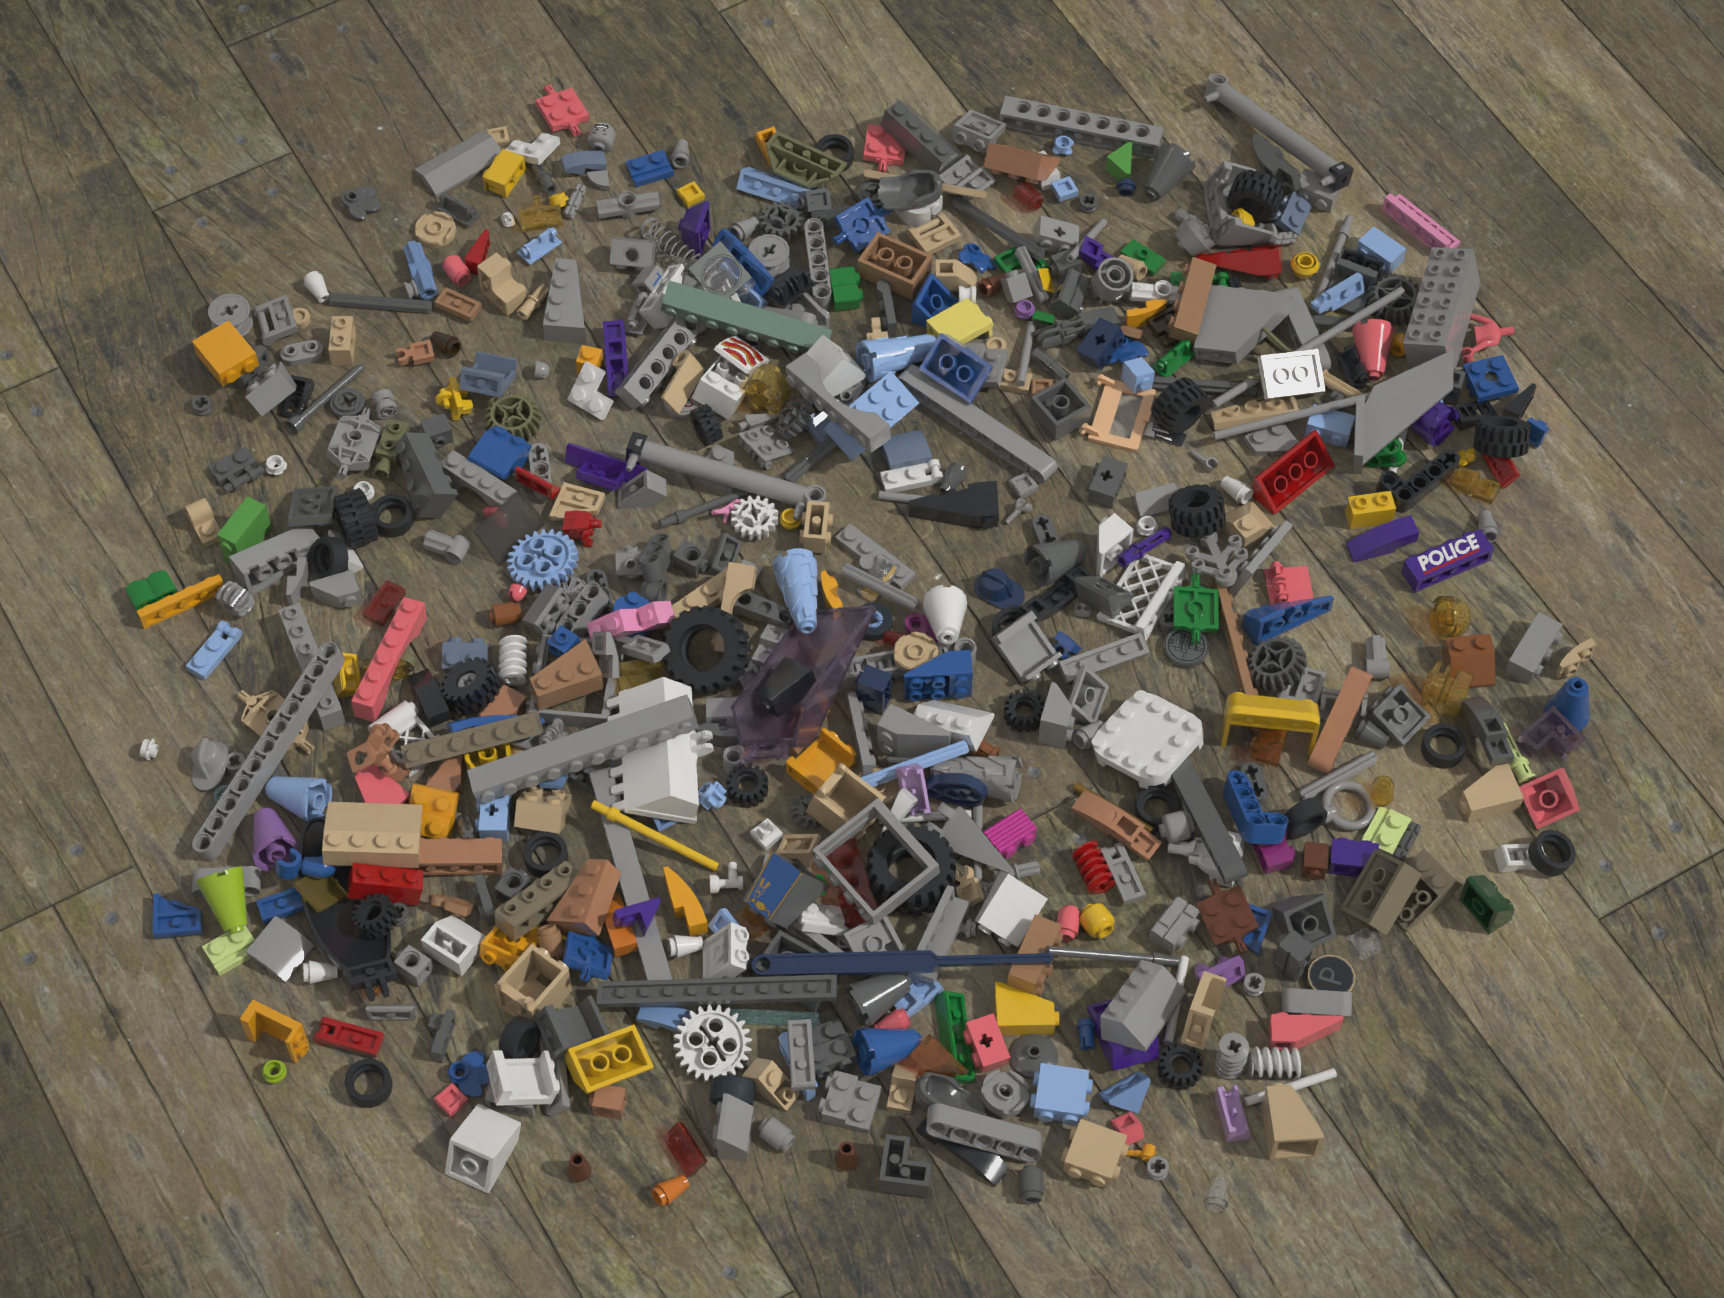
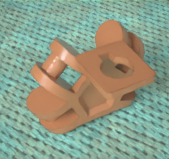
(379, 753)

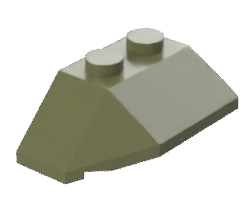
(801, 162)

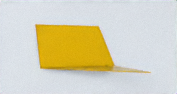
(1046, 280)

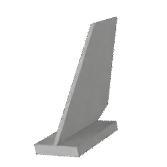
(1398, 404)

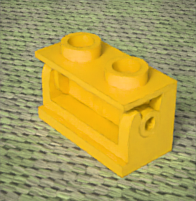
(504, 172)
(1370, 510)

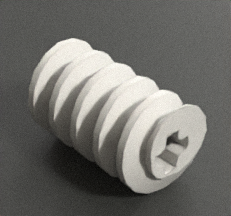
(512, 660)
(1275, 1061)

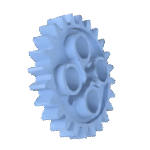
(542, 559)

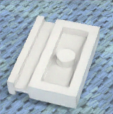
(823, 920)

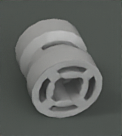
(384, 404)

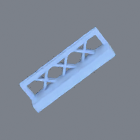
(769, 186)

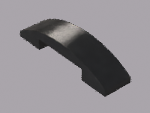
(1057, 597)
(986, 1164)

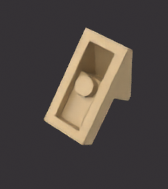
(799, 847)
(902, 1089)

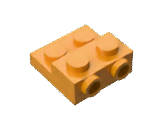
(437, 811)
(502, 950)

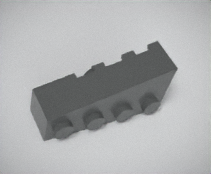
(425, 475)

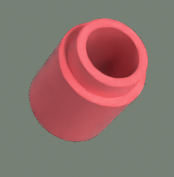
(456, 270)
(1070, 920)

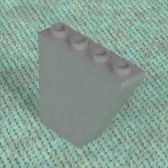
(1236, 320)

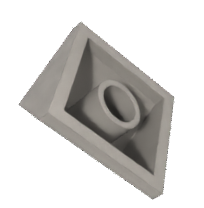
(1087, 695)

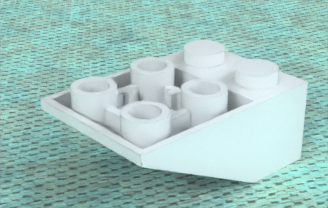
(722, 387)

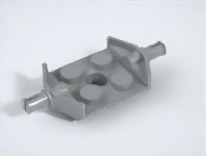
(351, 453)

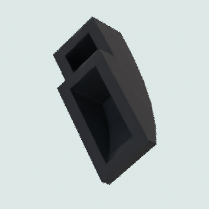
(429, 697)

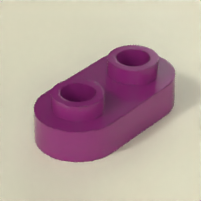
(921, 621)

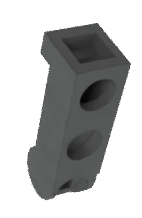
(762, 610)

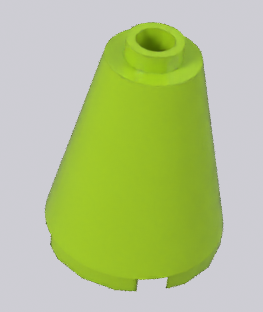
(226, 897)

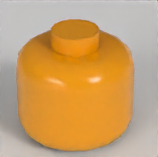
(1397, 347)

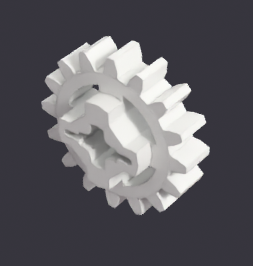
(764, 513)

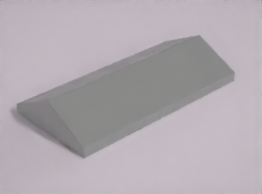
(459, 163)

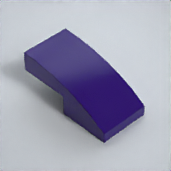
(1092, 252)

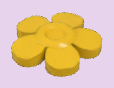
(1466, 456)

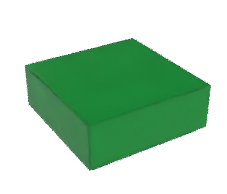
(1043, 318)

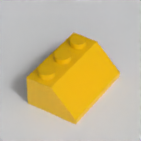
(608, 1059)

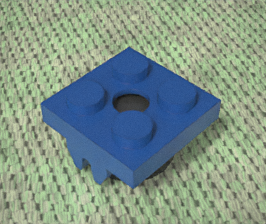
(1489, 379)

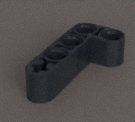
(1422, 478)

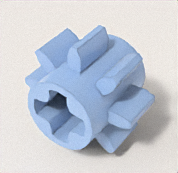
(712, 795)

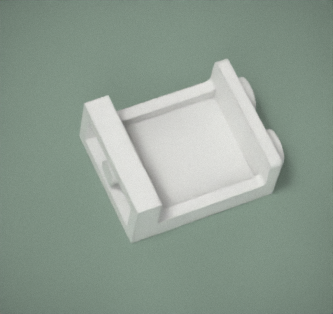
(522, 1080)

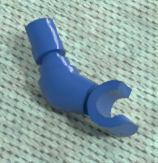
(309, 866)

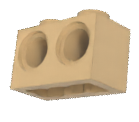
(342, 341)

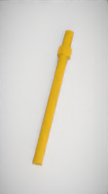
(613, 814)

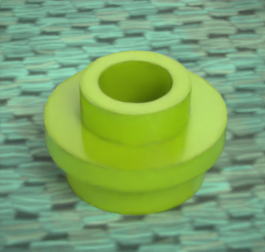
(271, 1066)

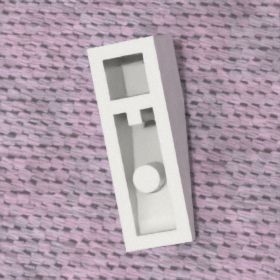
(651, 308)

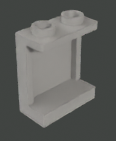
(1026, 648)

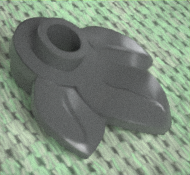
(361, 202)

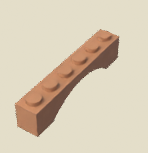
(451, 769)

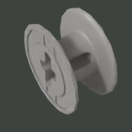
(772, 253)
(231, 308)

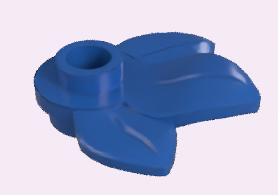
(973, 254)
(1129, 351)
(474, 1074)

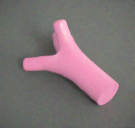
(726, 510)

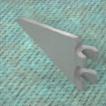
(968, 838)

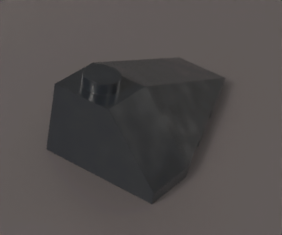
(969, 507)

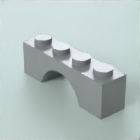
(469, 475)

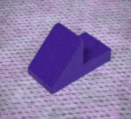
(642, 912)

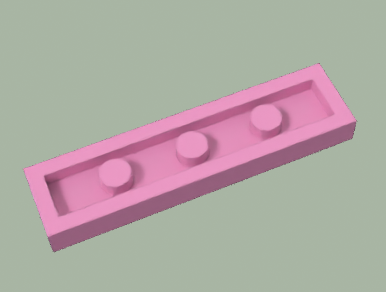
(1418, 222)

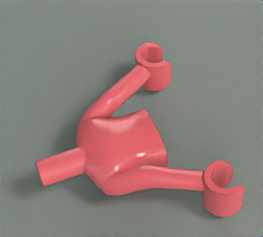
(1485, 336)

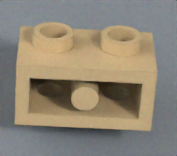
(816, 522)

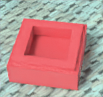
(451, 1100)

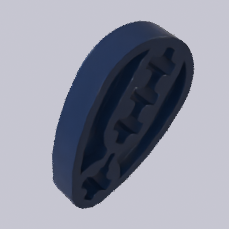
(956, 789)

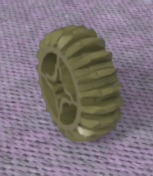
(511, 411)

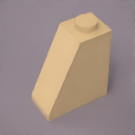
(1491, 794)

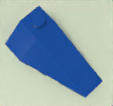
(1282, 617)

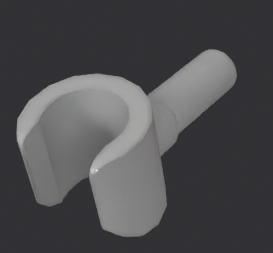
(1211, 460)
(1019, 503)

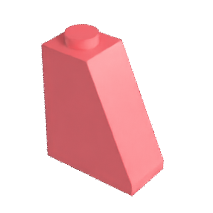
(380, 789)

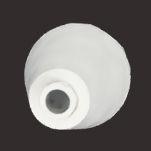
(945, 612)

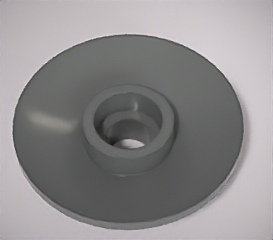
(1026, 1063)

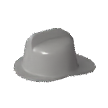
(209, 764)

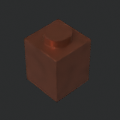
(1314, 860)

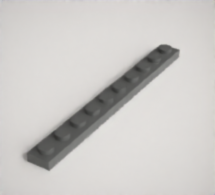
(717, 991)

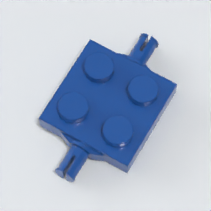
(861, 224)
(587, 956)

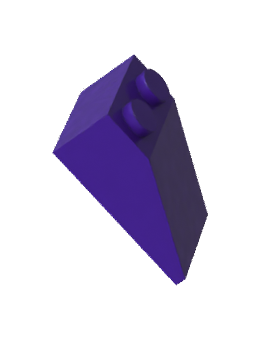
(1116, 1054)

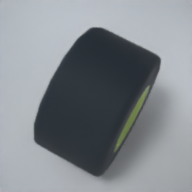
(736, 1086)

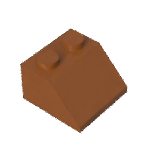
(1472, 655)

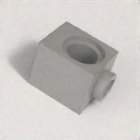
(417, 973)

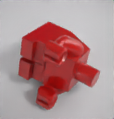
(580, 526)

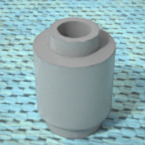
(776, 1134)

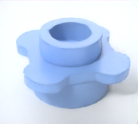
(1063, 145)

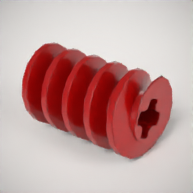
(1093, 868)

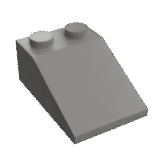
(908, 734)

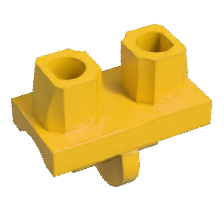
(451, 399)

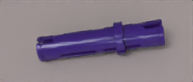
(1128, 557)

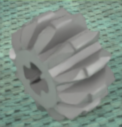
(235, 599)

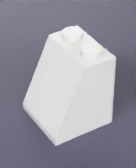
(836, 366)
(1009, 909)
(481, 1147)

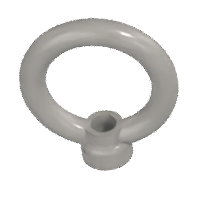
(1332, 813)

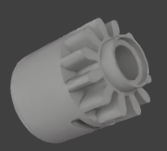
(1111, 280)

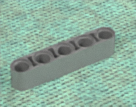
(818, 262)
(1303, 328)
(984, 1132)

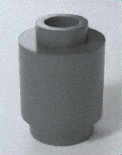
(1031, 1184)

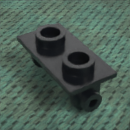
(1355, 373)

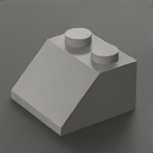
(1056, 719)

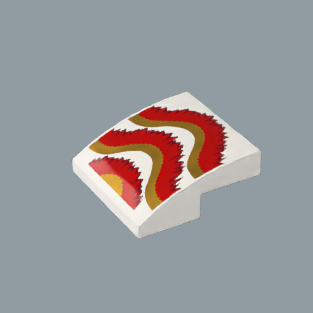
(741, 354)

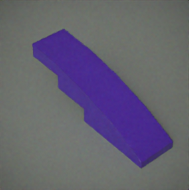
(615, 354)

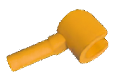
(1147, 1152)

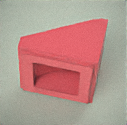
(1130, 1126)

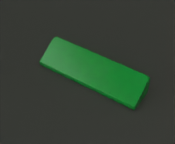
(951, 1024)

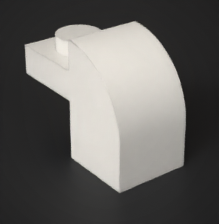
(920, 214)

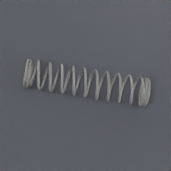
(650, 231)

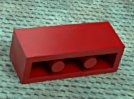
(396, 883)

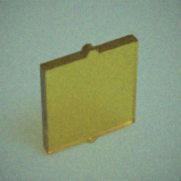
(320, 892)

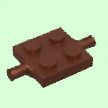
(1227, 916)

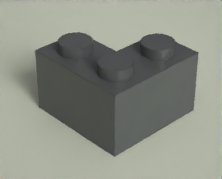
(900, 1174)

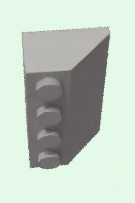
(1141, 1006)

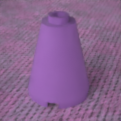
(271, 839)

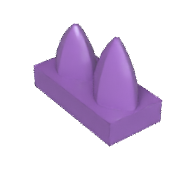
(1226, 967)

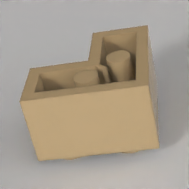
(499, 284)

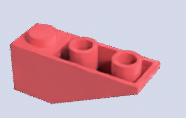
(1300, 1029)

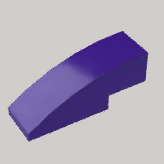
(1383, 539)

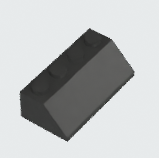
(920, 137)

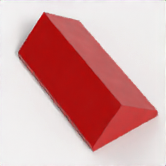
(1292, 473)

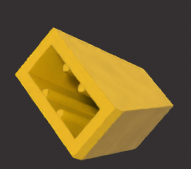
(1023, 1012)

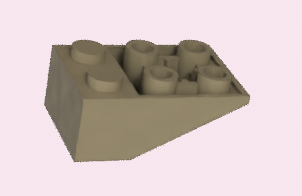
(1431, 891)

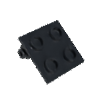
(790, 285)

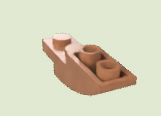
(1117, 823)

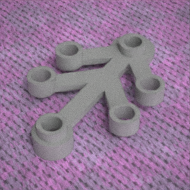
(1224, 575)

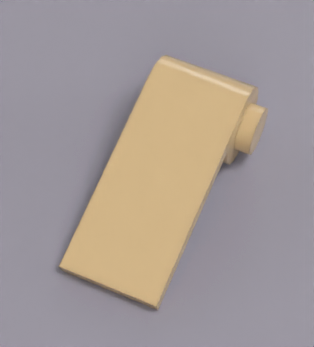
(683, 382)

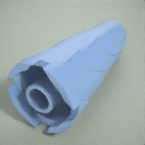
(892, 354)
(798, 583)

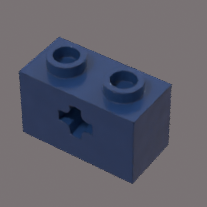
(1101, 344)
(874, 689)

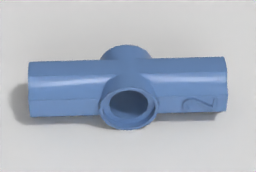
(420, 270)

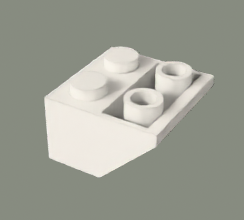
(453, 944)

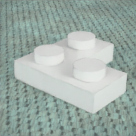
(538, 150)
(585, 392)

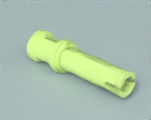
(1520, 763)

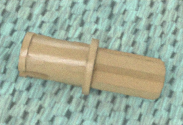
(533, 302)

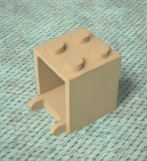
(841, 799)
(520, 991)

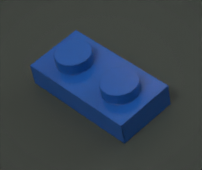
(280, 905)

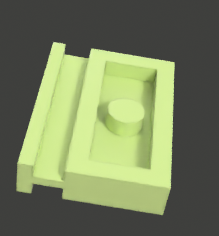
(1387, 829)
(229, 950)

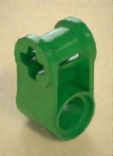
(1385, 457)

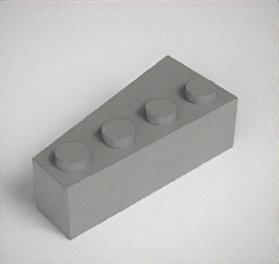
(564, 310)
(272, 559)

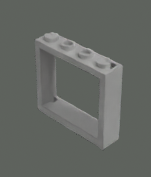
(572, 719)
(873, 810)

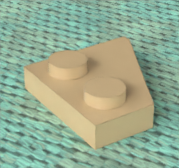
(576, 498)

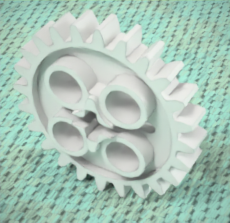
(730, 1032)

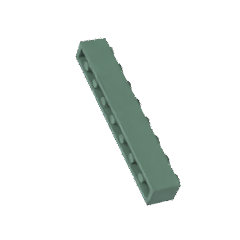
(741, 318)

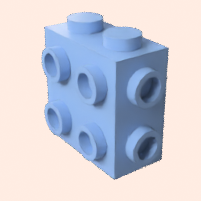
(1061, 1094)

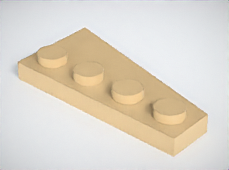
(1252, 412)

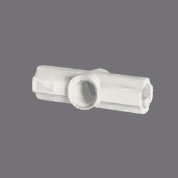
(1146, 292)

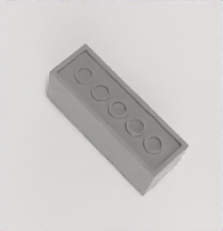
(1442, 306)

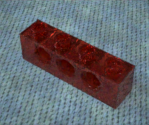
(849, 855)

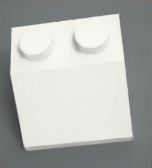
(1112, 539)

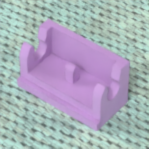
(913, 780)
(1232, 1114)

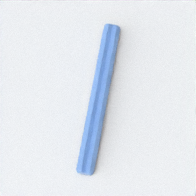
(925, 761)

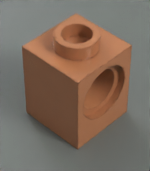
(608, 1102)

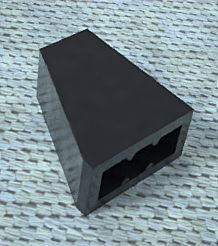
(786, 687)

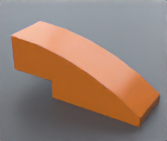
(621, 938)

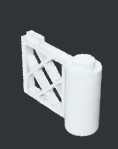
(403, 719)

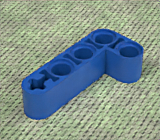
(1250, 820)

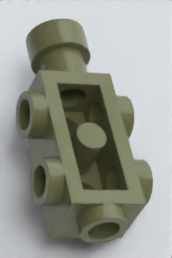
(388, 456)

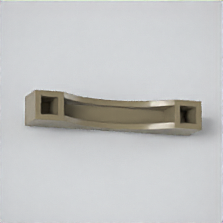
(472, 739)

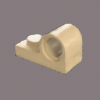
(203, 522)

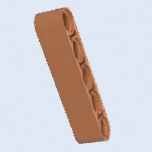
(1340, 720)

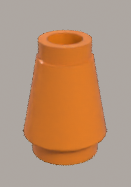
(669, 1190)

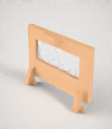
(1120, 415)

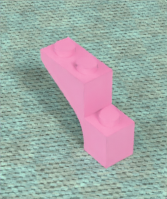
(631, 621)

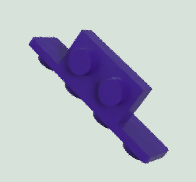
(599, 467)

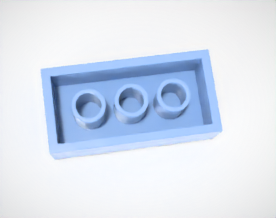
(887, 399)

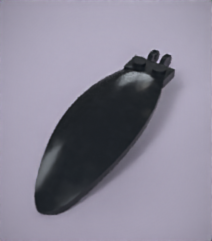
(361, 959)

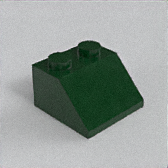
(1486, 903)

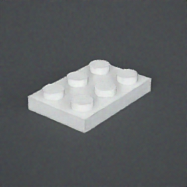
(1291, 374)

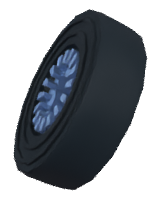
(884, 622)

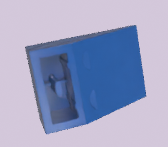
(941, 677)

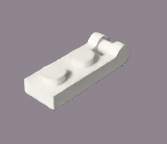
(912, 476)

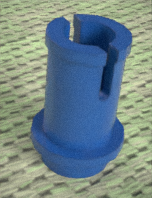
(1086, 1033)

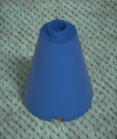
(1572, 702)
(883, 1047)

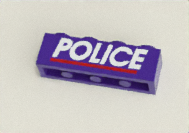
(1447, 560)

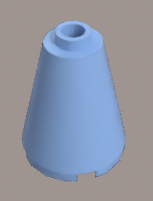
(300, 795)

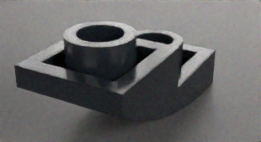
(1363, 259)

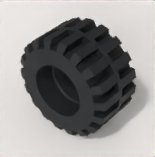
(1256, 194)
(1180, 406)
(1502, 436)
(1197, 510)
(356, 518)

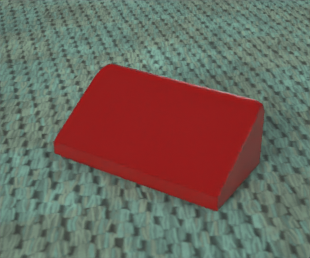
(536, 483)

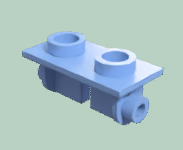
(539, 246)

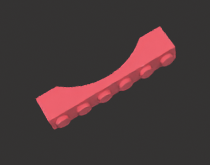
(374, 686)

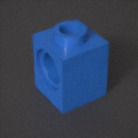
(562, 641)

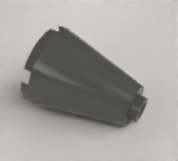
(1168, 169)
(1053, 560)
(876, 996)

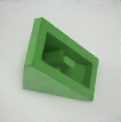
(1119, 162)

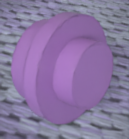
(1024, 309)

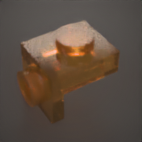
(754, 924)

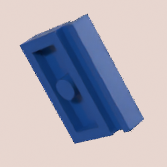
(649, 168)

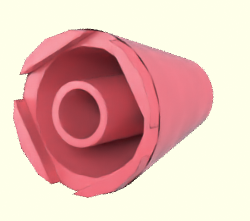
(1373, 345)

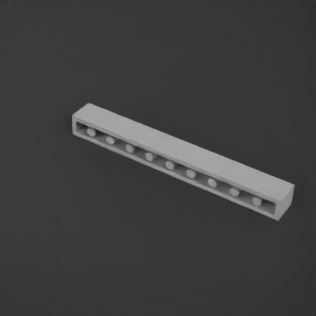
(583, 749)

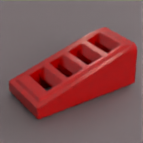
(478, 252)

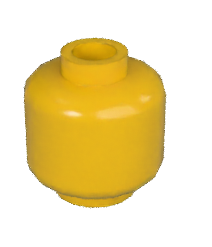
(1097, 920)

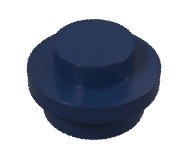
(1126, 187)

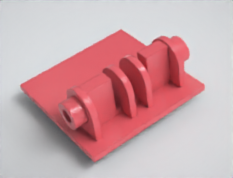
(1287, 583)

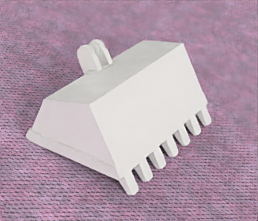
(664, 775)

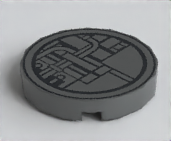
(1181, 651)

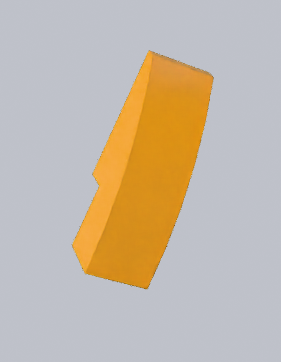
(685, 903)

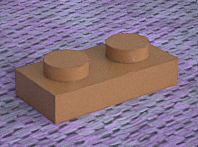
(458, 304)

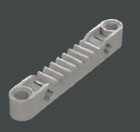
(885, 661)

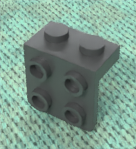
(1344, 270)

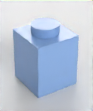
(1137, 375)

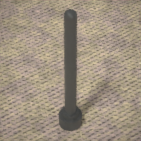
(296, 423)

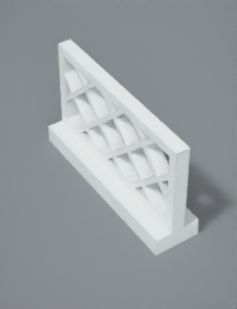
(1160, 598)

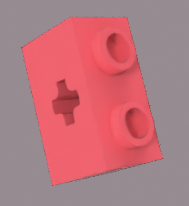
(988, 1030)

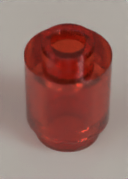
(1028, 196)

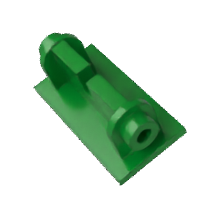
(1173, 359)

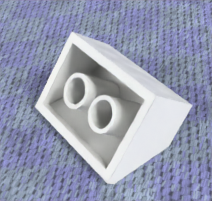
(961, 721)

